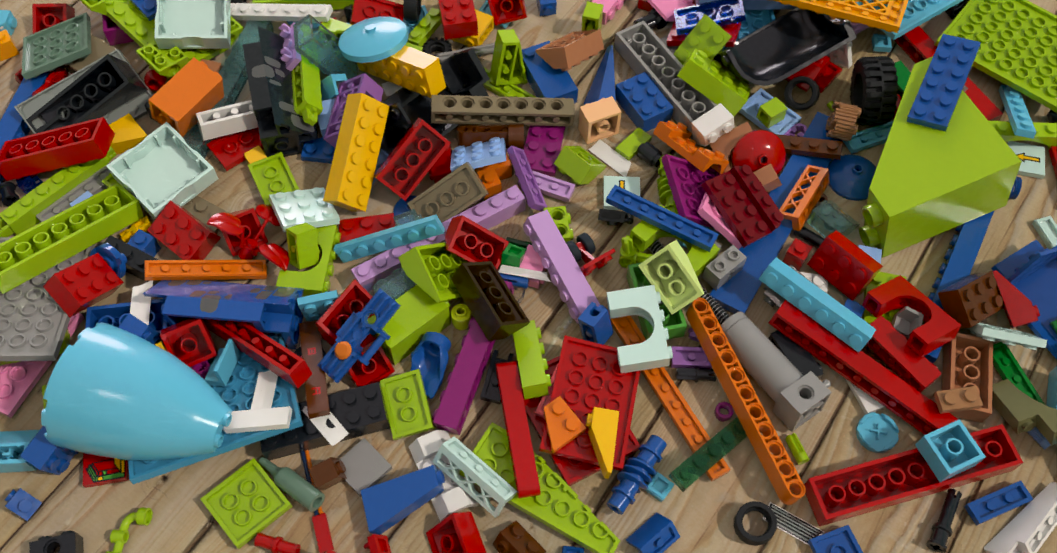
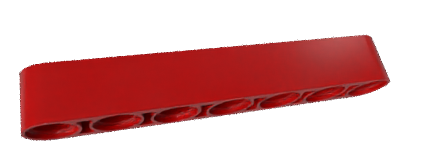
(517, 430)

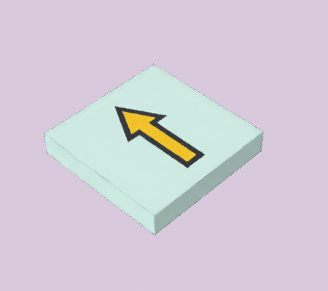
(1032, 159)
(630, 184)

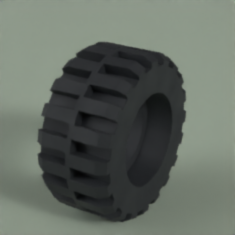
(874, 89)

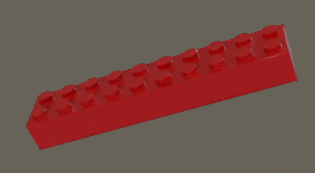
(902, 479)

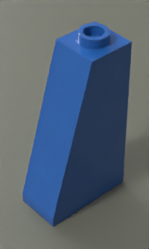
(399, 497)

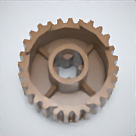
(842, 121)

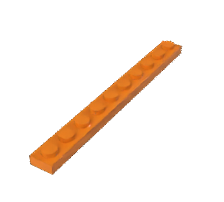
(670, 396)

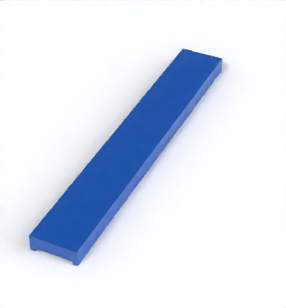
(741, 289)

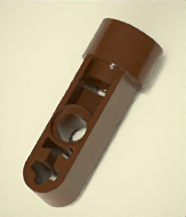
(512, 134)

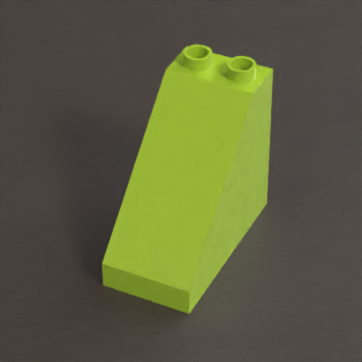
(934, 176)

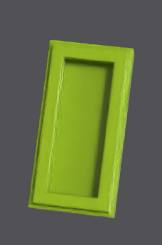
(629, 146)

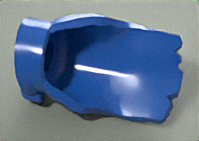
(431, 359)

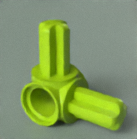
(630, 254)

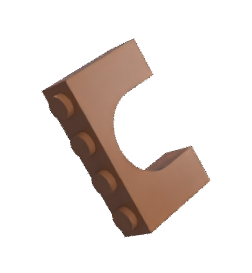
(726, 144)

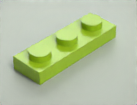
(425, 28)

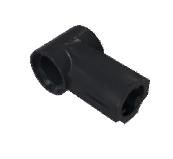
(653, 20)

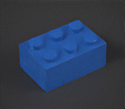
(643, 102)

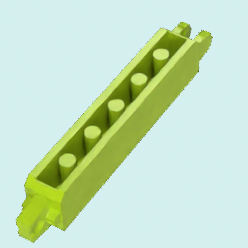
(307, 91)
(23, 212)

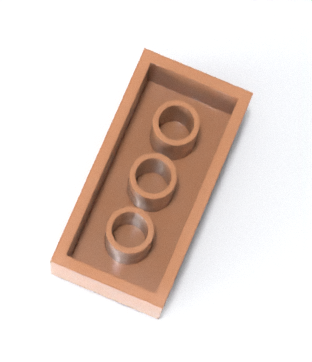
(969, 364)

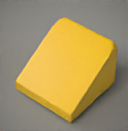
(254, 155)

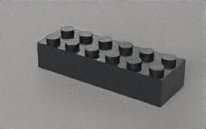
(357, 410)

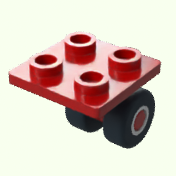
(584, 249)

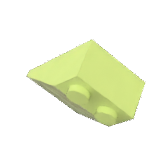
(672, 277)

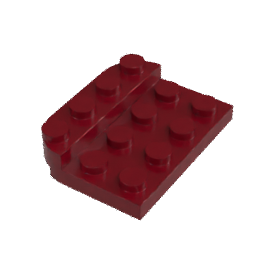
(744, 204)

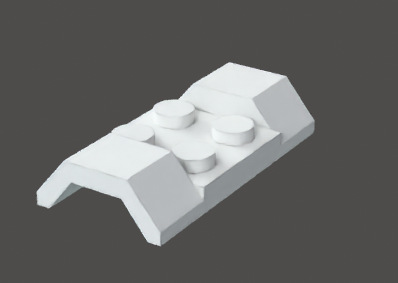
(453, 497)

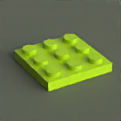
(246, 503)

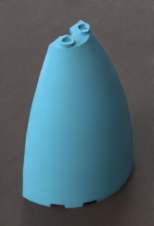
(130, 400)

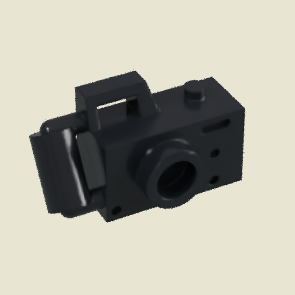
(614, 216)

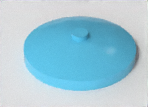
(373, 39)

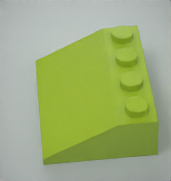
(432, 270)

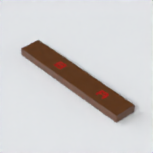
(316, 384)

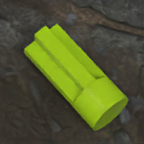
(797, 449)

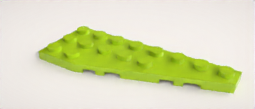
(557, 503)

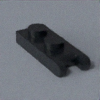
(491, 389)

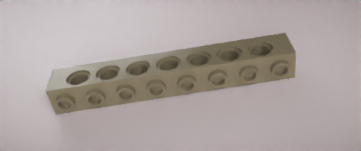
(502, 110)

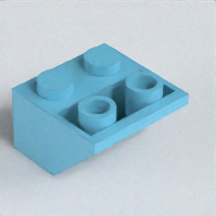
(11, 447)

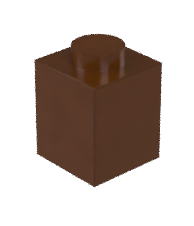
(328, 473)

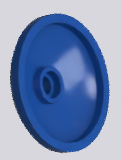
(851, 176)

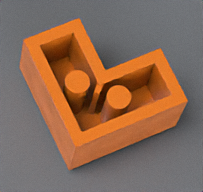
(493, 174)

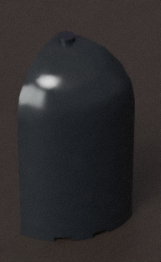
(785, 46)

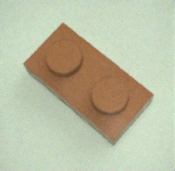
(958, 399)

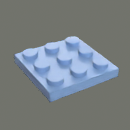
(479, 154)

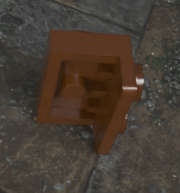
(516, 540)

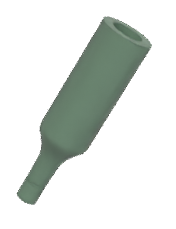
(294, 485)

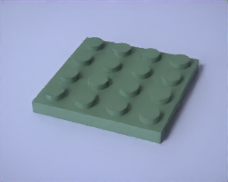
(56, 46)

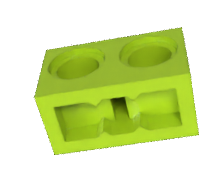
(562, 224)

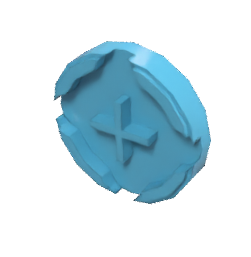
(877, 432)

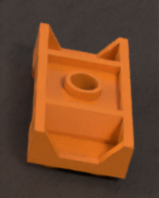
(679, 140)

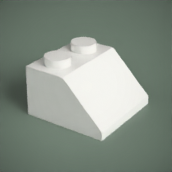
(712, 125)

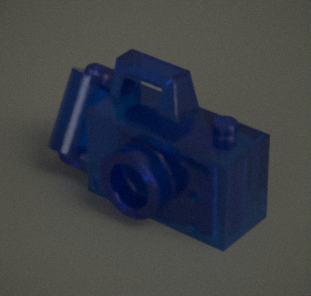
(28, 183)

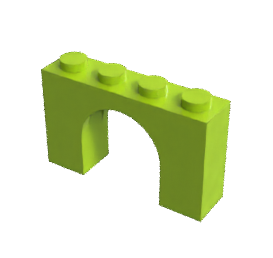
(646, 234)
(316, 279)

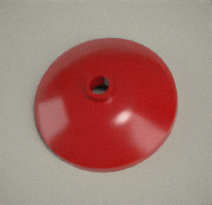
(757, 145)

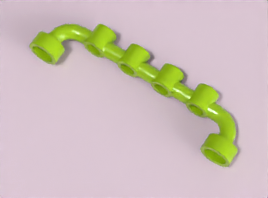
(121, 536)

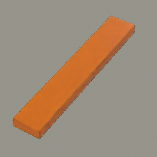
(205, 269)

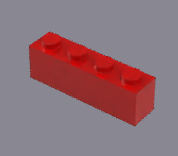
(903, 360)

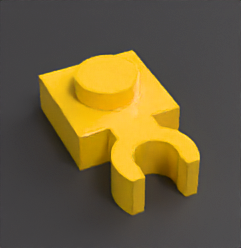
(142, 224)

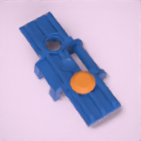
(354, 331)

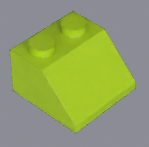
(578, 164)

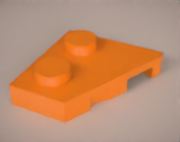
(561, 424)

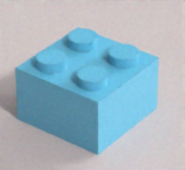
(950, 450)

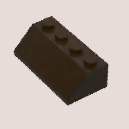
(489, 299)

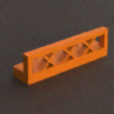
(810, 195)

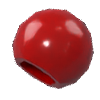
(154, 80)

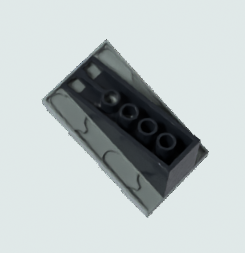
(99, 90)

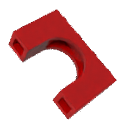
(896, 294)

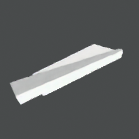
(1030, 527)

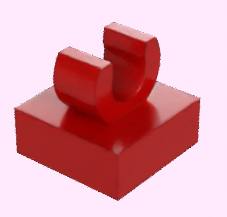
(378, 544)

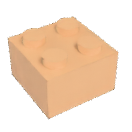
(599, 120)

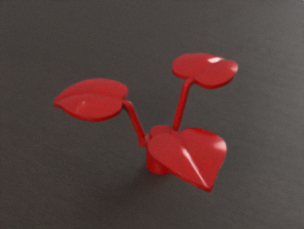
(231, 225)

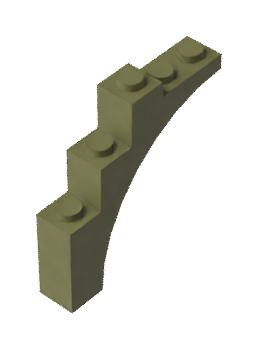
(1024, 412)

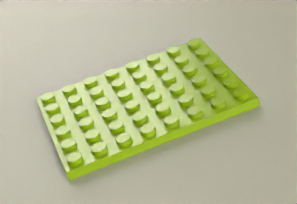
(1015, 45)

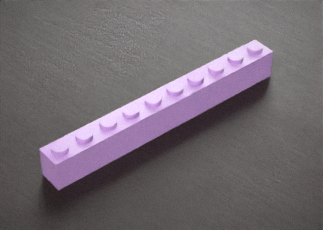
(486, 214)

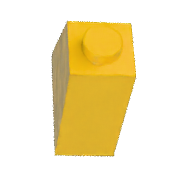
(127, 134)

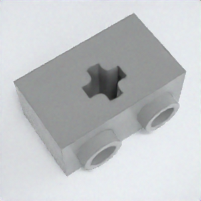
(724, 267)

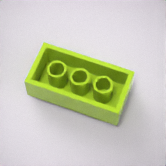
(714, 81)

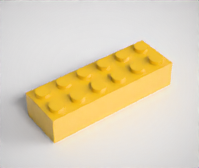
(409, 69)
(356, 152)

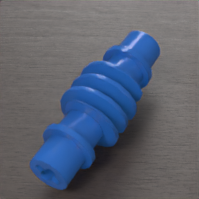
(636, 473)

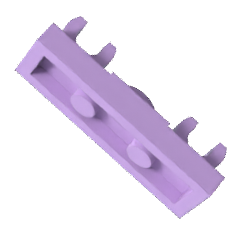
(290, 55)

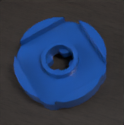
(113, 258)

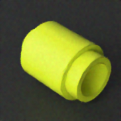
(460, 316)

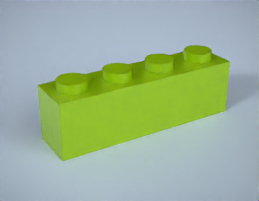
(530, 361)

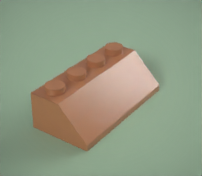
(571, 49)

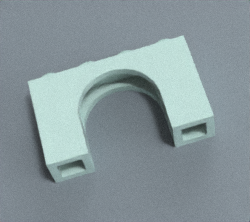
(645, 303)

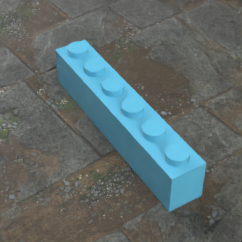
(817, 304)

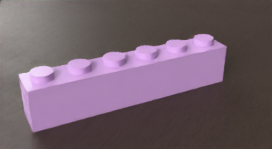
(560, 263)

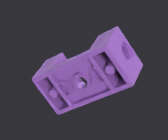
(358, 84)

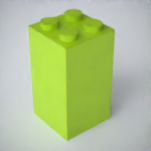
(411, 321)

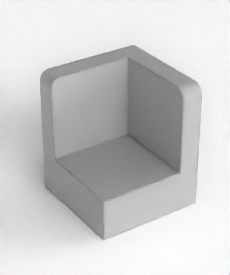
(907, 320)

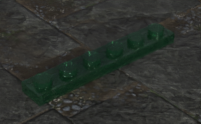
(708, 455)

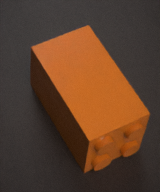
(185, 94)

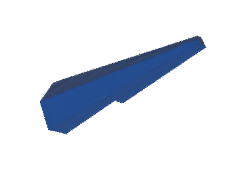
(604, 81)

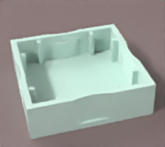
(193, 24)
(162, 170)

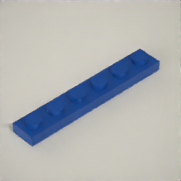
(662, 218)

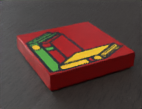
(103, 470)

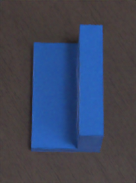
(654, 535)

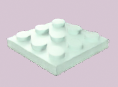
(303, 207)
(1007, 336)

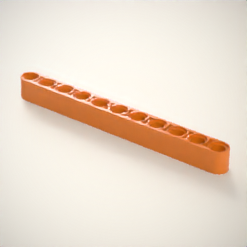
(745, 402)

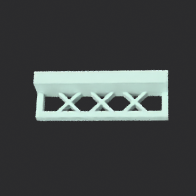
(475, 472)

